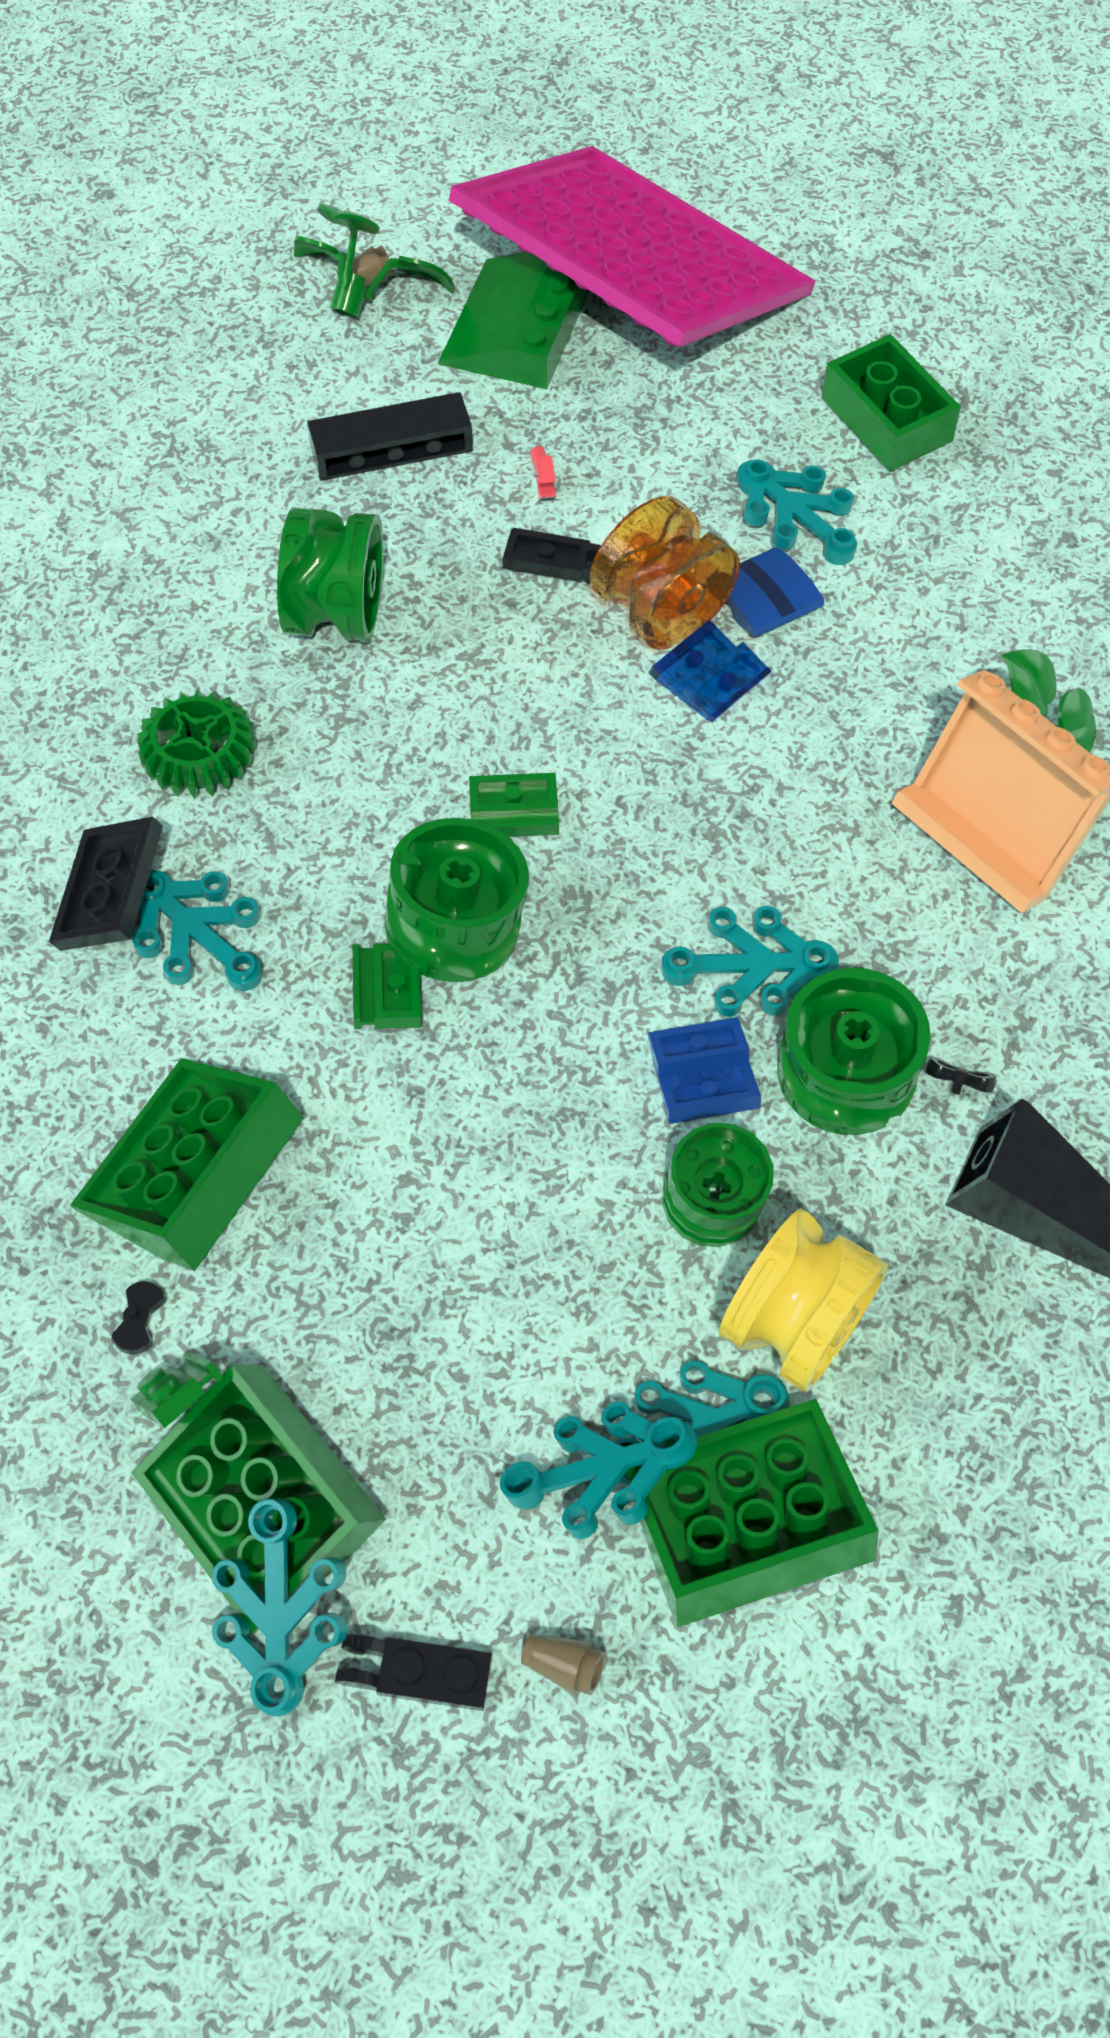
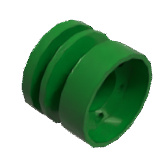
(722, 1159)

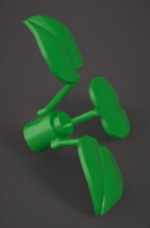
(350, 287)
(1035, 681)

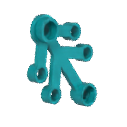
(760, 478)
(193, 923)
(756, 962)
(703, 1417)
(605, 1467)
(276, 1614)

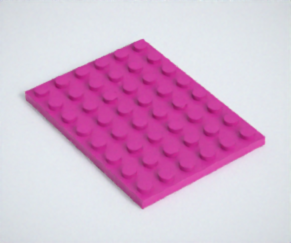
(633, 244)

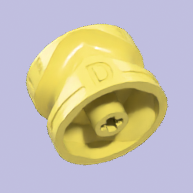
(803, 1298)

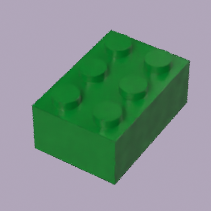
(890, 402)

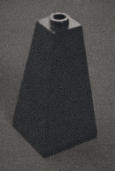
(1036, 1188)

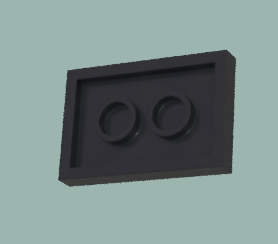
(106, 884)

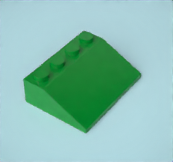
(515, 321)
(189, 1161)
(249, 1447)
(756, 1514)

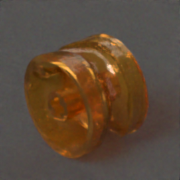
(665, 571)

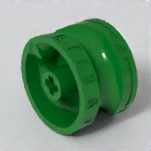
(330, 573)
(455, 899)
(852, 1050)

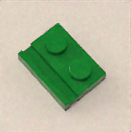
(516, 803)
(384, 989)
(172, 1391)

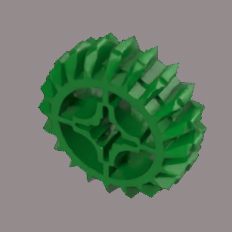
(195, 732)

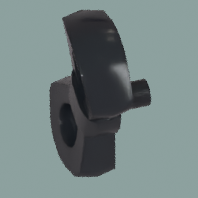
(976, 1079)
(142, 1301)

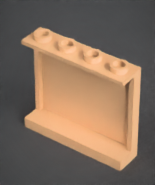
(1007, 792)

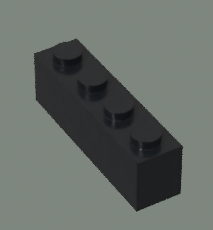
(390, 436)

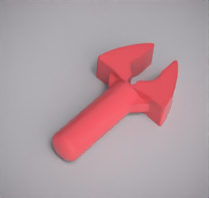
(544, 472)

